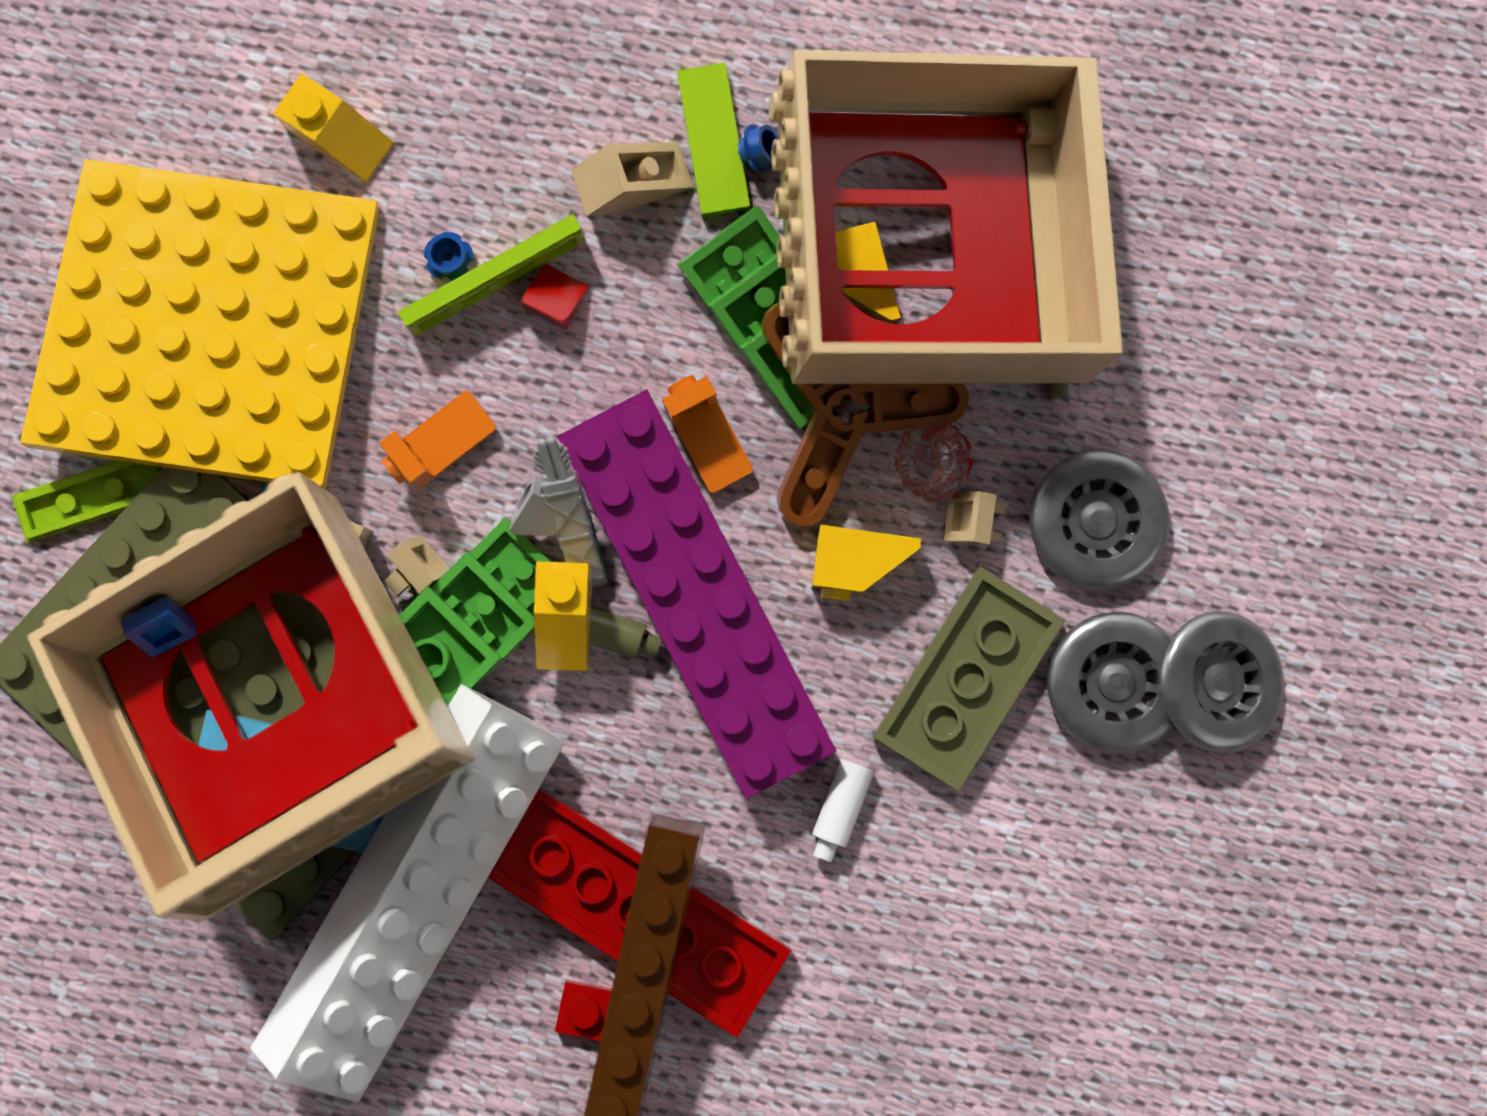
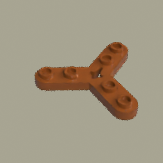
(831, 443)

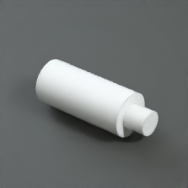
(841, 808)

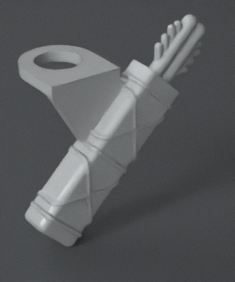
(559, 510)

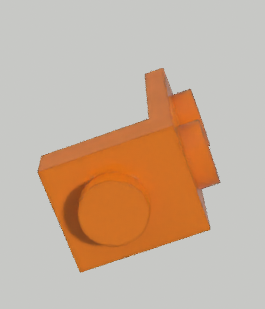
(706, 433)
(437, 441)

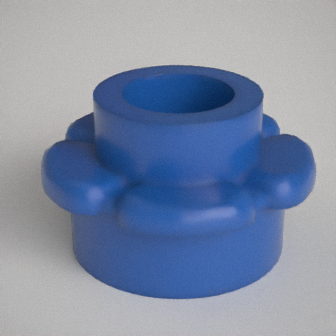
(756, 147)
(445, 243)

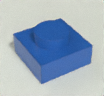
(159, 626)

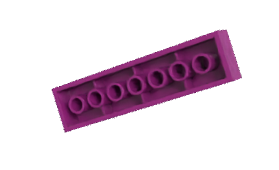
(697, 594)

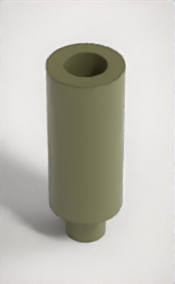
(621, 634)

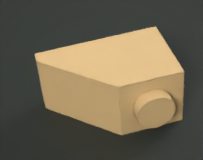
(630, 176)

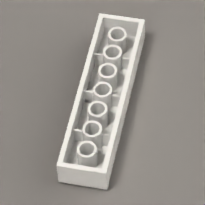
(404, 905)

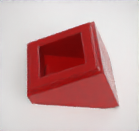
(554, 296)

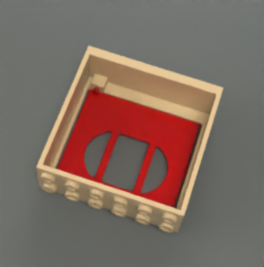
(1022, 203)
(297, 784)

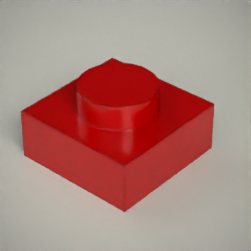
(583, 1010)

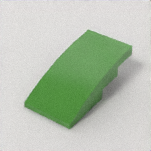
(738, 283)
(476, 611)

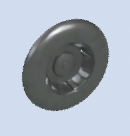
(1099, 519)
(1112, 682)
(1206, 683)

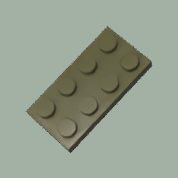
(968, 678)

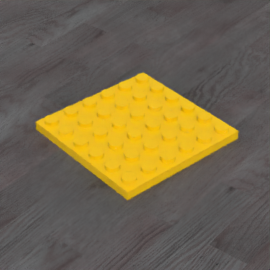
(202, 324)

